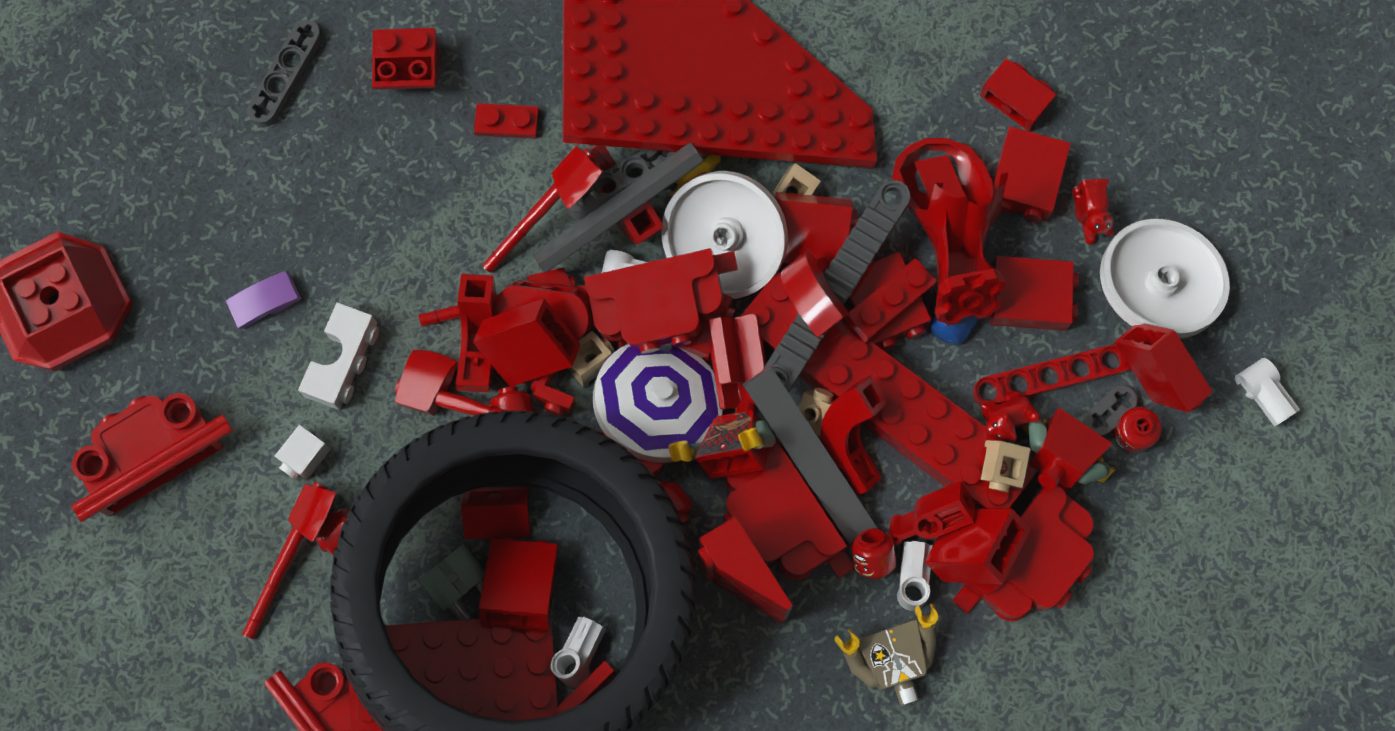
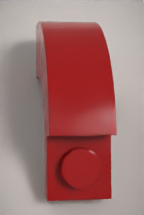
(642, 221)
(811, 293)
(475, 304)
(842, 432)

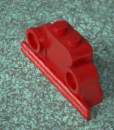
(659, 299)
(143, 451)
(785, 519)
(1047, 563)
(316, 701)

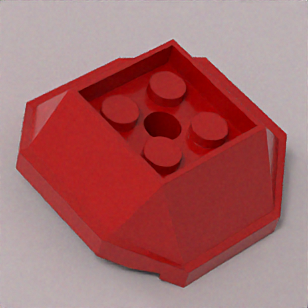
(81, 320)

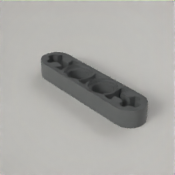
(279, 71)
(617, 176)

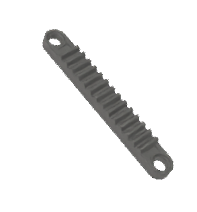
(842, 277)

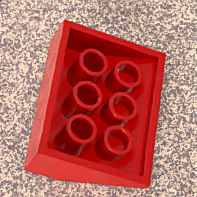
(739, 569)

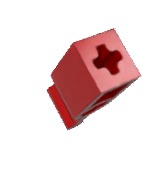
(935, 514)

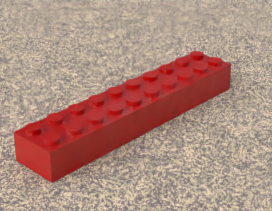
(917, 416)

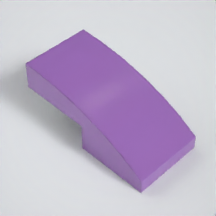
(263, 298)

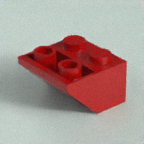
(405, 58)

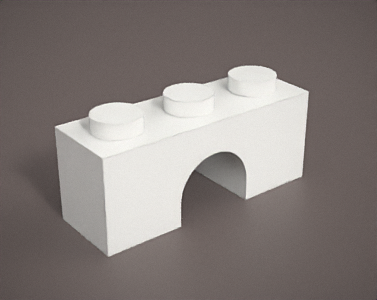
(332, 382)

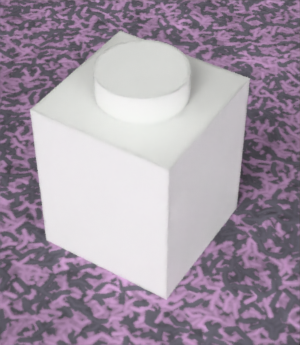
(301, 453)

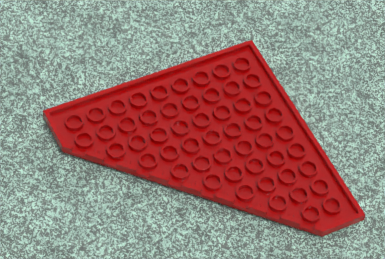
(704, 77)

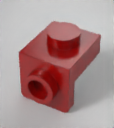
(554, 400)

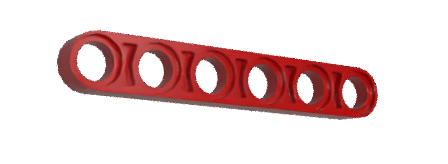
(1061, 366)

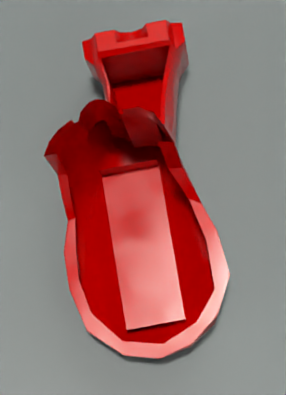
(957, 222)

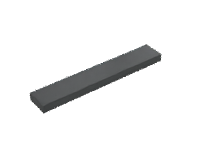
(618, 207)
(808, 454)

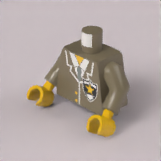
(894, 655)

